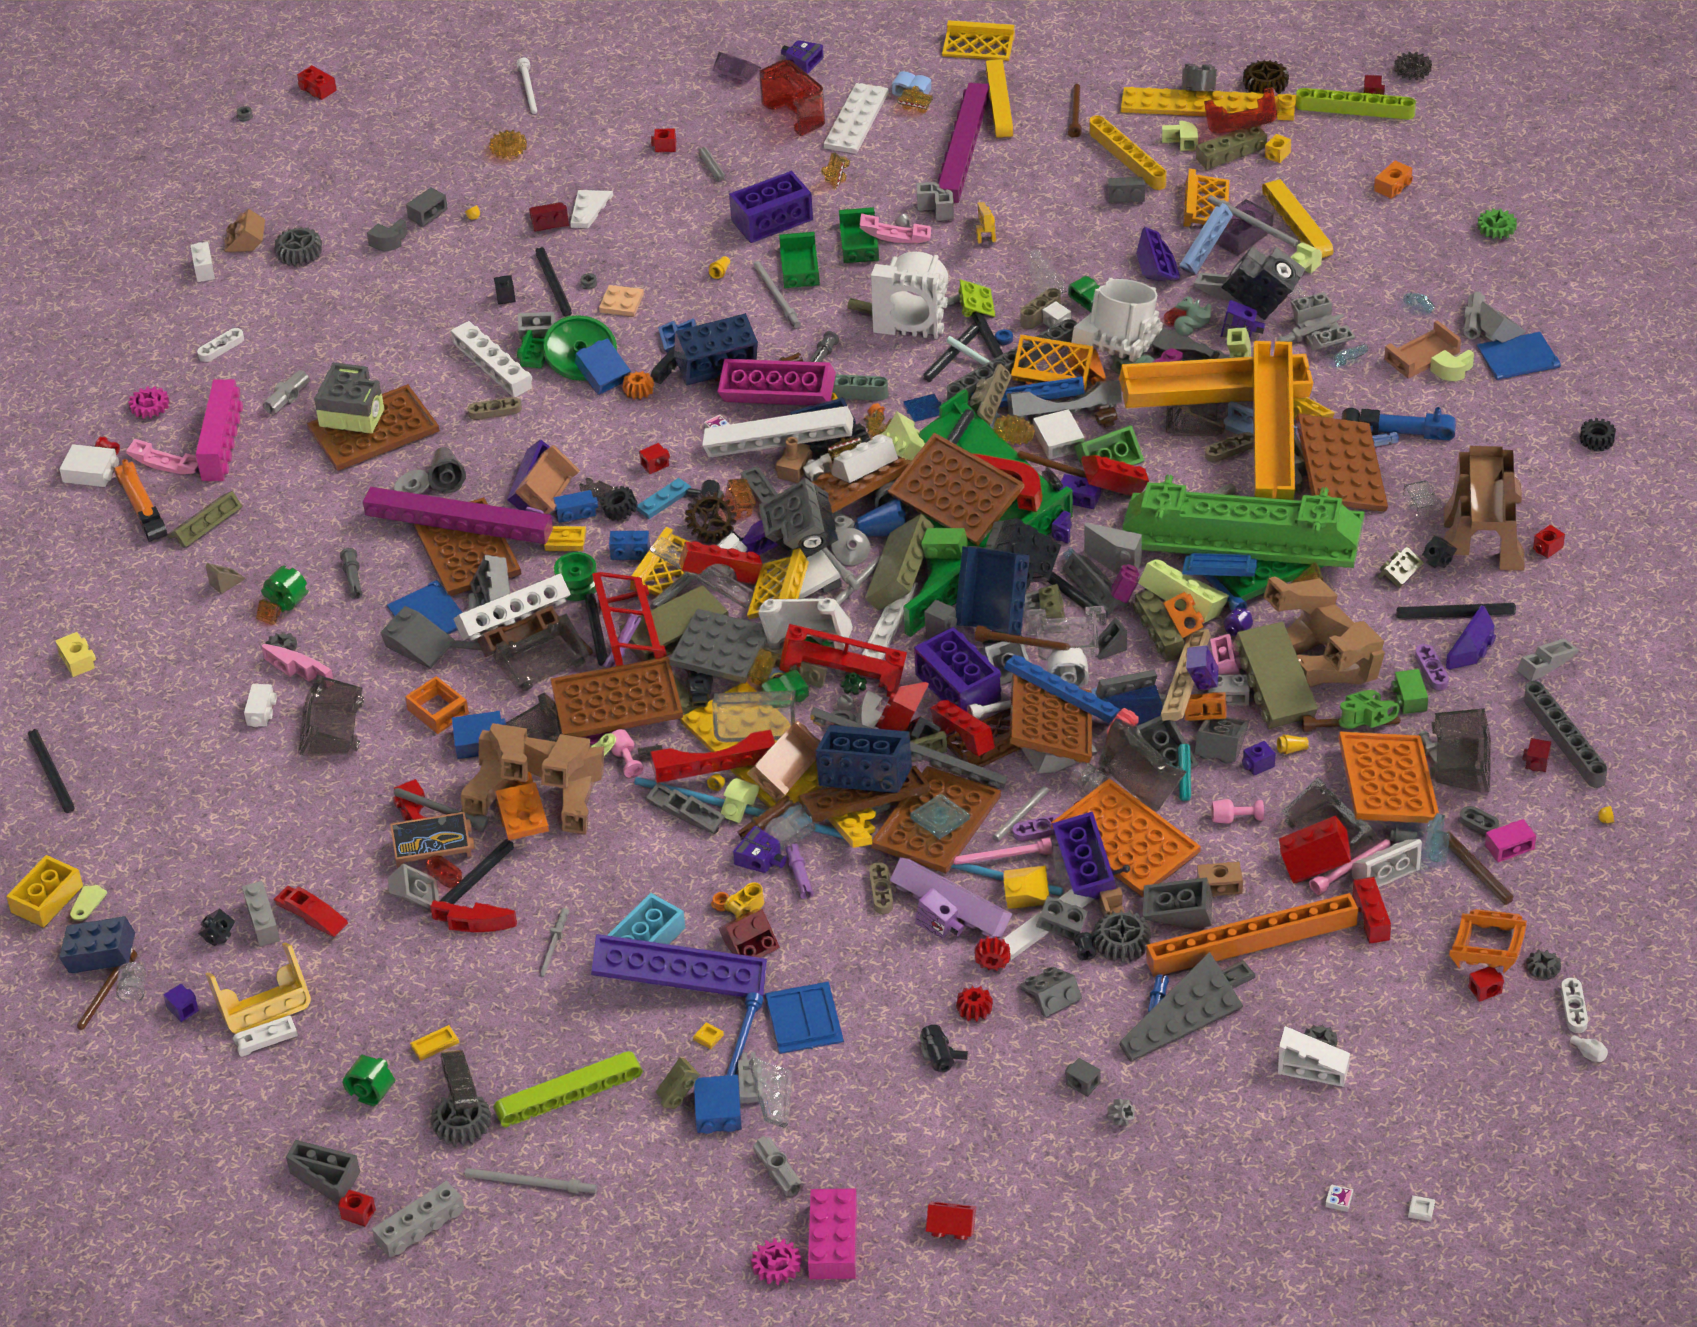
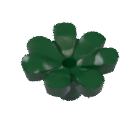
(853, 683)

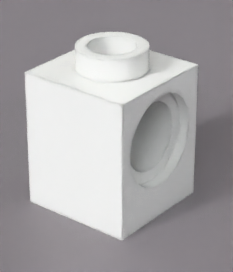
(1055, 314)

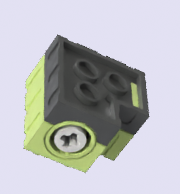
(349, 399)

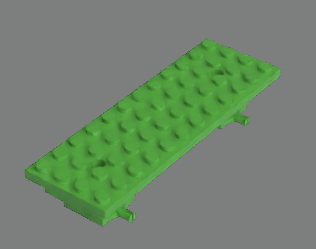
(1266, 528)

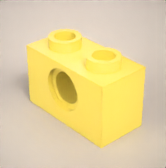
(75, 654)

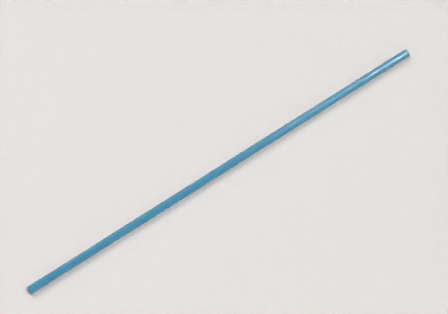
(827, 830)

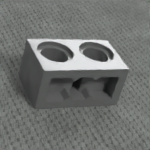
(1060, 923)

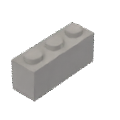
(260, 913)

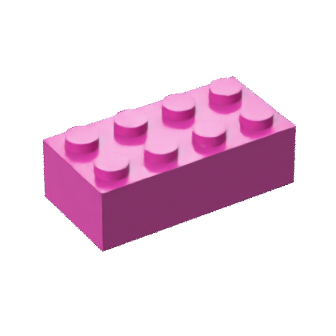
(832, 1234)

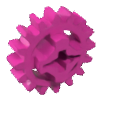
(147, 402)
(778, 1258)

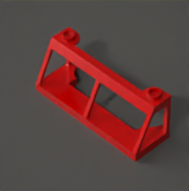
(641, 592)
(797, 650)

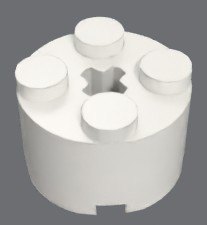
(1069, 665)

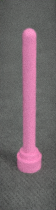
(1043, 846)
(1320, 884)

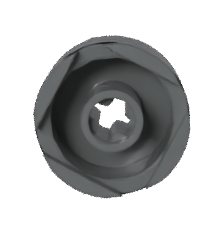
(1199, 78)

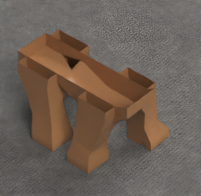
(1485, 500)
(1352, 648)
(509, 755)

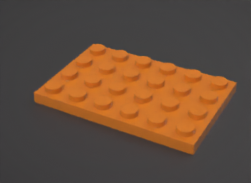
(1388, 777)
(1134, 836)

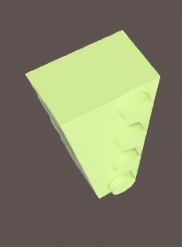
(1169, 582)

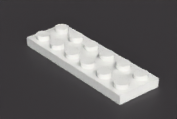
(856, 118)

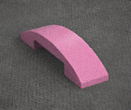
(893, 233)
(163, 461)

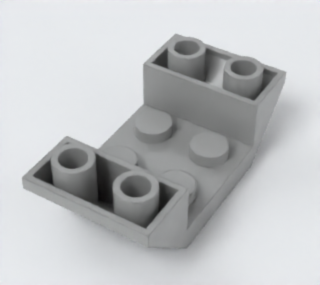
(1316, 308)

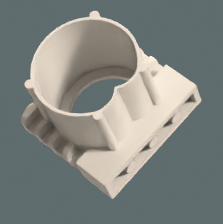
(901, 311)
(1121, 319)

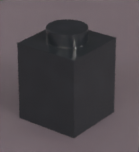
(504, 289)

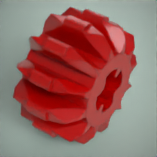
(992, 953)
(974, 1003)

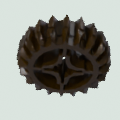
(1265, 75)
(704, 513)

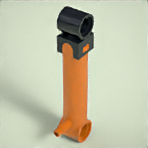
(147, 513)

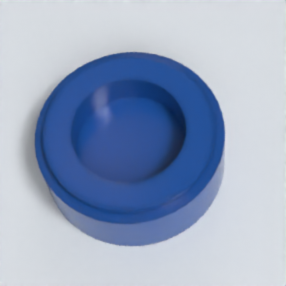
(1004, 337)

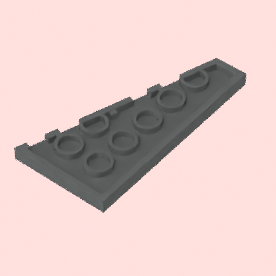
(1191, 1005)

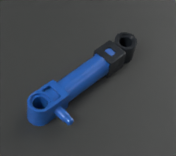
(1433, 426)

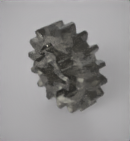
(1413, 65)

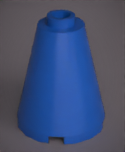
(882, 519)

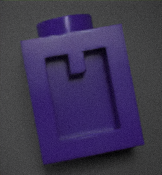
(1061, 527)

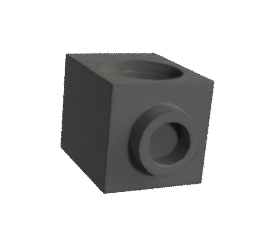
(1082, 1076)

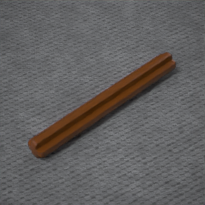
(1479, 870)

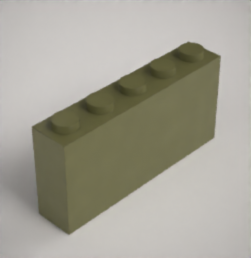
(898, 563)
(672, 620)
(1275, 674)

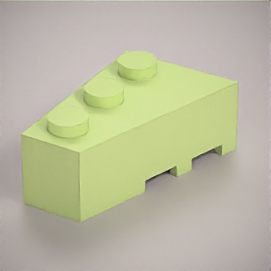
(904, 436)

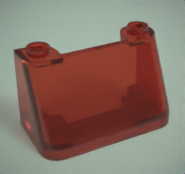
(1221, 122)

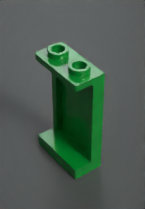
(856, 243)
(799, 260)

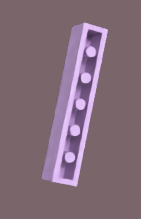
(971, 907)

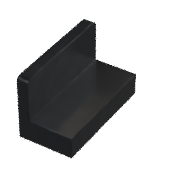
(921, 725)

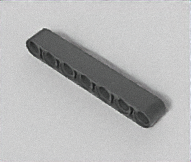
(1565, 734)

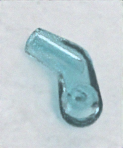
(1420, 300)
(1351, 353)

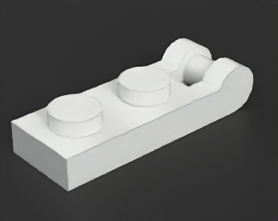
(264, 1035)

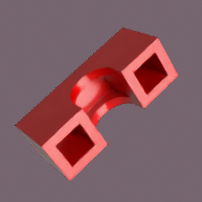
(1369, 901)

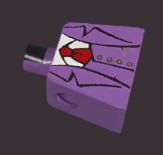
(938, 915)

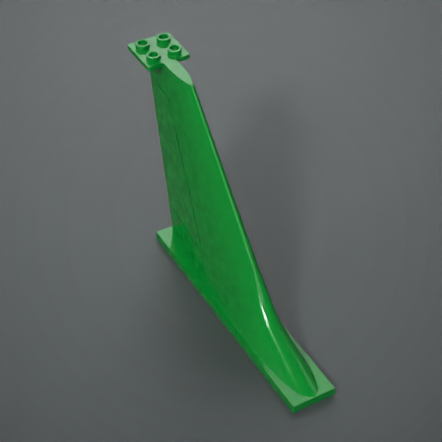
(977, 439)

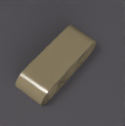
(1032, 313)

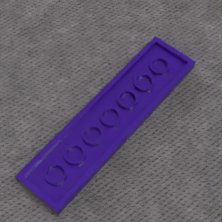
(678, 966)

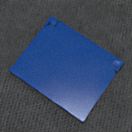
(1519, 356)
(433, 604)

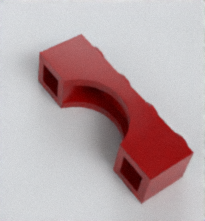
(697, 557)
(974, 732)
(409, 809)

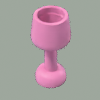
(622, 748)
(1223, 811)

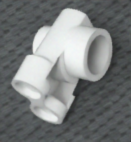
(818, 467)

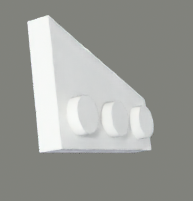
(587, 207)

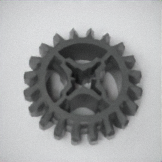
(298, 246)
(1109, 940)
(459, 1124)

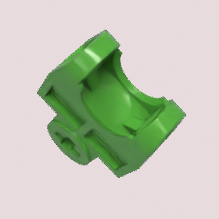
(1364, 709)

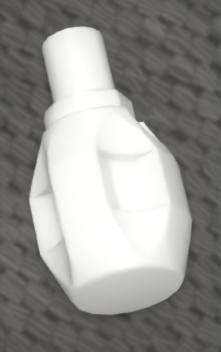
(1590, 1048)

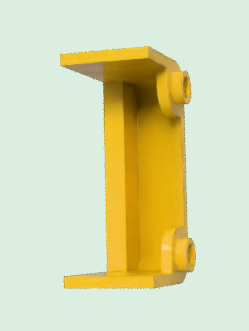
(267, 1006)

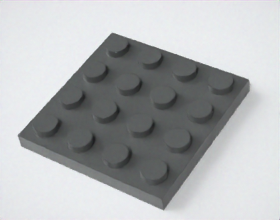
(719, 646)

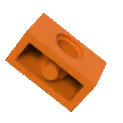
(1393, 179)

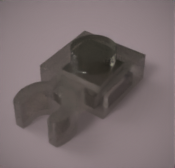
(597, 489)

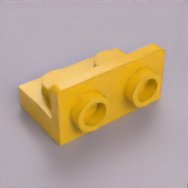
(1310, 407)

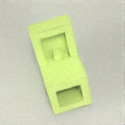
(1185, 133)
(1307, 257)
(1238, 342)
(1450, 367)
(738, 795)

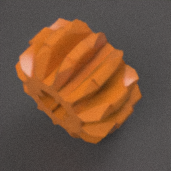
(638, 385)

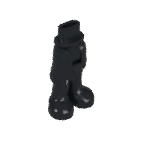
(699, 688)

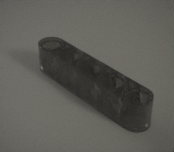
(459, 1080)

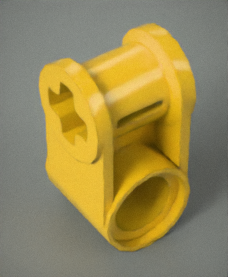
(745, 900)

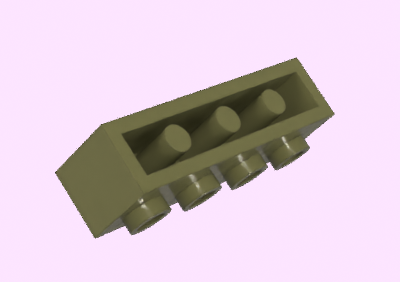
(1230, 147)
(1159, 625)

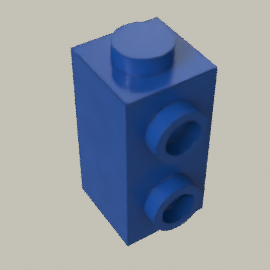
(575, 506)

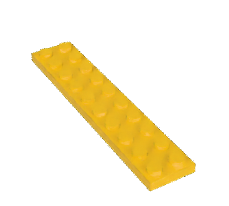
(1191, 102)

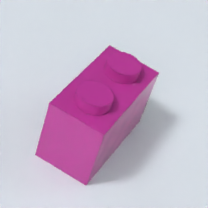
(1510, 840)

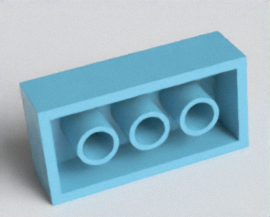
(652, 921)

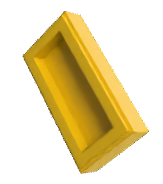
(434, 1043)

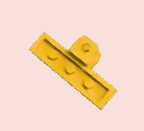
(987, 222)
(852, 827)

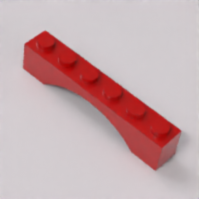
(675, 764)

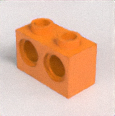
(1179, 616)
(1206, 706)

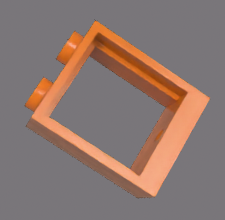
(442, 718)

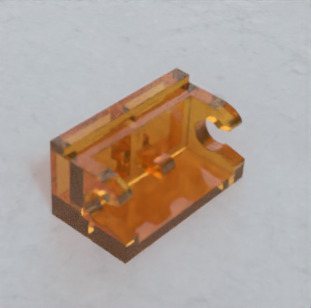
(740, 496)

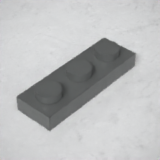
(1125, 683)

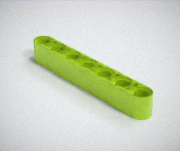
(1355, 103)
(567, 1088)

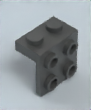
(1126, 189)
(1052, 989)

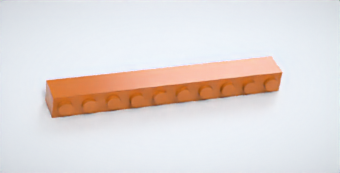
(1252, 934)

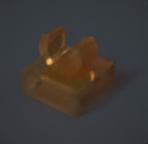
(268, 612)

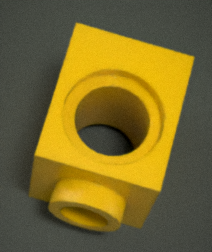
(1277, 148)

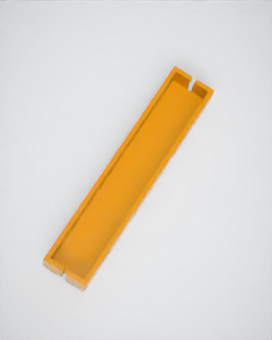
(1200, 381)
(1273, 421)

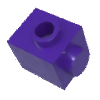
(1258, 758)
(181, 1002)

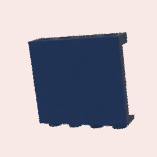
(992, 589)

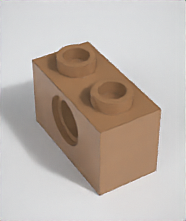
(1222, 877)

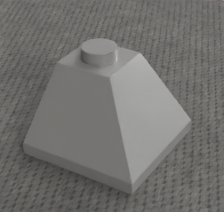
(1498, 325)
(1000, 653)
(413, 886)

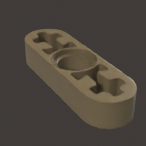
(508, 410)
(1218, 450)
(876, 882)

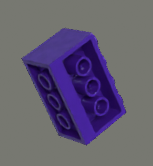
(771, 206)
(957, 670)

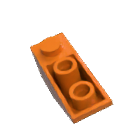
(1096, 370)

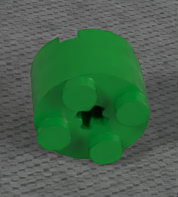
(285, 588)
(368, 1080)

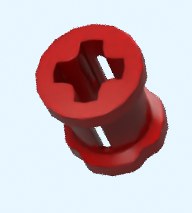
(103, 442)

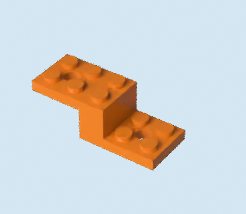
(521, 809)

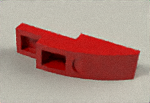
(312, 909)
(476, 919)

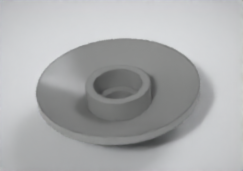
(413, 482)
(846, 554)

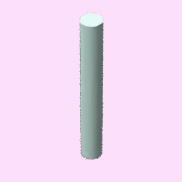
(966, 350)

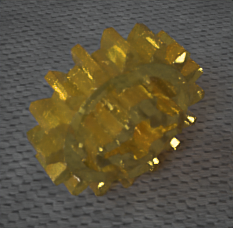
(508, 144)
(1014, 429)

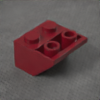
(750, 935)

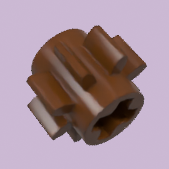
(1106, 415)

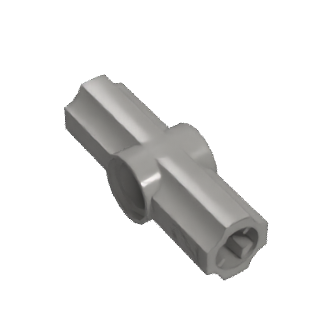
(1473, 315)
(286, 392)
(777, 1166)

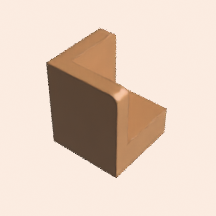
(1110, 901)

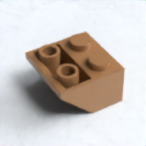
(245, 232)

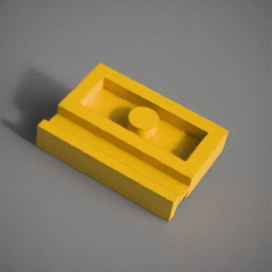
(566, 538)

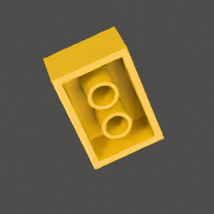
(44, 891)

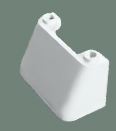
(815, 614)

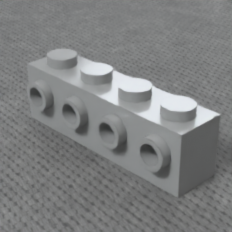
(418, 1219)

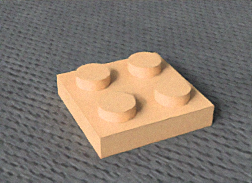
(621, 300)

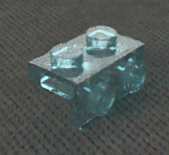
(1437, 840)

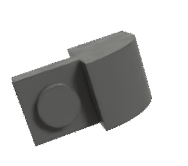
(387, 238)

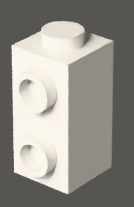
(259, 705)

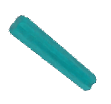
(1185, 763)

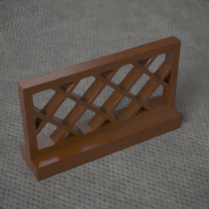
(1001, 743)

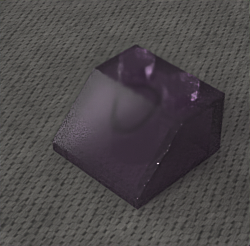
(735, 68)

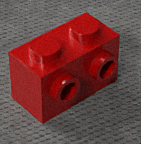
(316, 82)
(950, 1219)

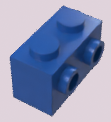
(629, 545)

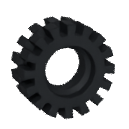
(1597, 427)
(618, 503)

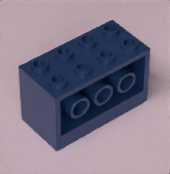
(704, 347)
(863, 758)

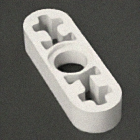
(230, 339)
(1578, 998)

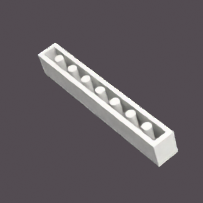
(775, 431)

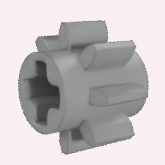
(1120, 1112)

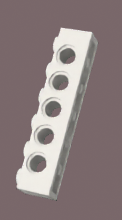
(491, 359)
(553, 586)

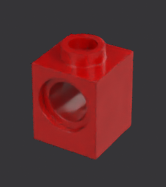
(664, 140)
(654, 458)
(1548, 541)
(1486, 983)
(356, 1207)

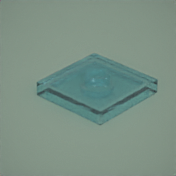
(940, 816)

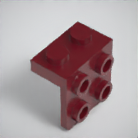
(549, 216)

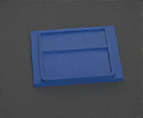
(1219, 565)
(804, 1017)

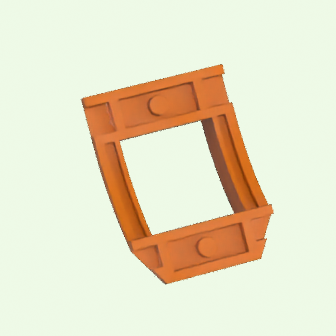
(1494, 958)

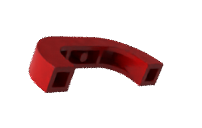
(1031, 496)

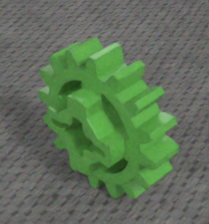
(1497, 223)

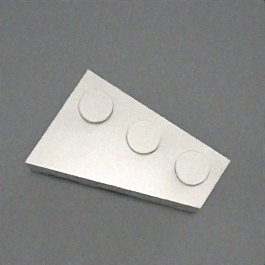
(1311, 1059)

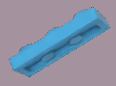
(663, 498)

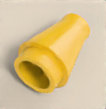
(718, 268)
(1289, 744)

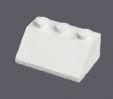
(864, 458)
(1390, 863)

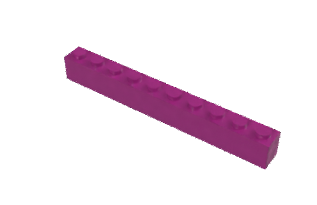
(963, 139)
(458, 515)

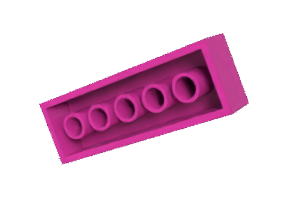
(776, 382)
(219, 430)

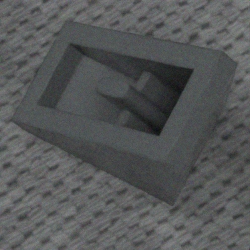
(1112, 639)

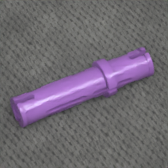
(624, 637)
(797, 864)

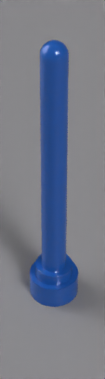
(1234, 602)
(753, 1004)

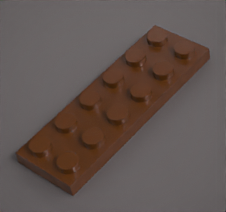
(841, 801)

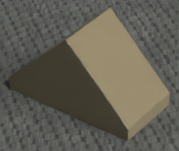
(222, 577)

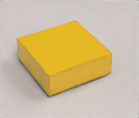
(708, 1035)

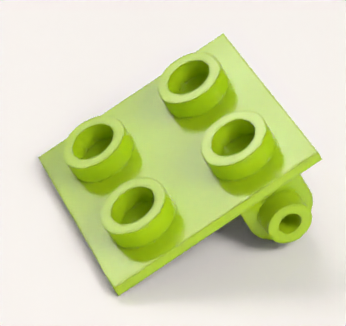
(975, 298)

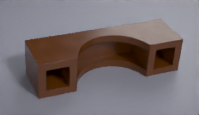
(517, 631)

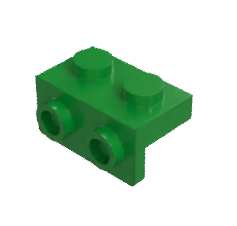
(531, 351)

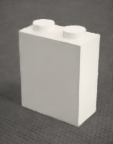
(1058, 433)
(89, 465)

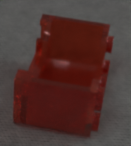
(791, 86)

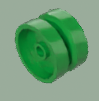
(577, 574)

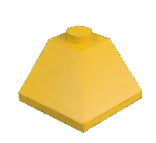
(1026, 887)

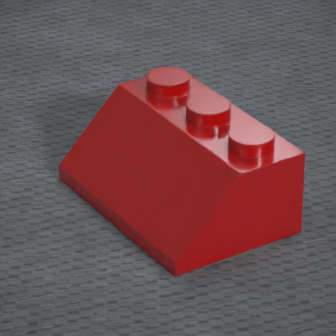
(1114, 475)
(902, 707)
(1315, 849)

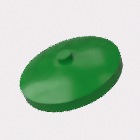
(570, 336)

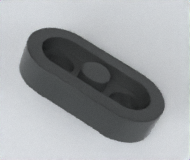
(1480, 820)

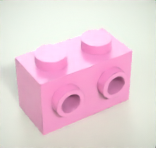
(1225, 655)

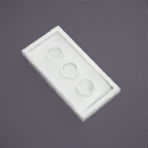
(818, 574)

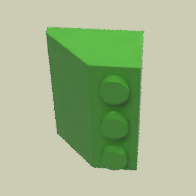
(1117, 445)

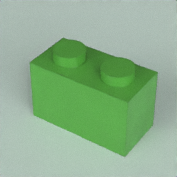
(944, 543)
(1410, 691)

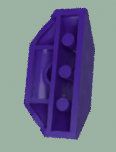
(1155, 257)
(1473, 641)

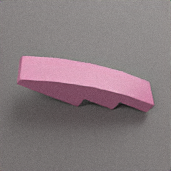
(294, 662)

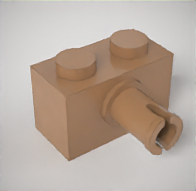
(793, 460)

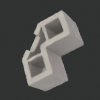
(934, 198)

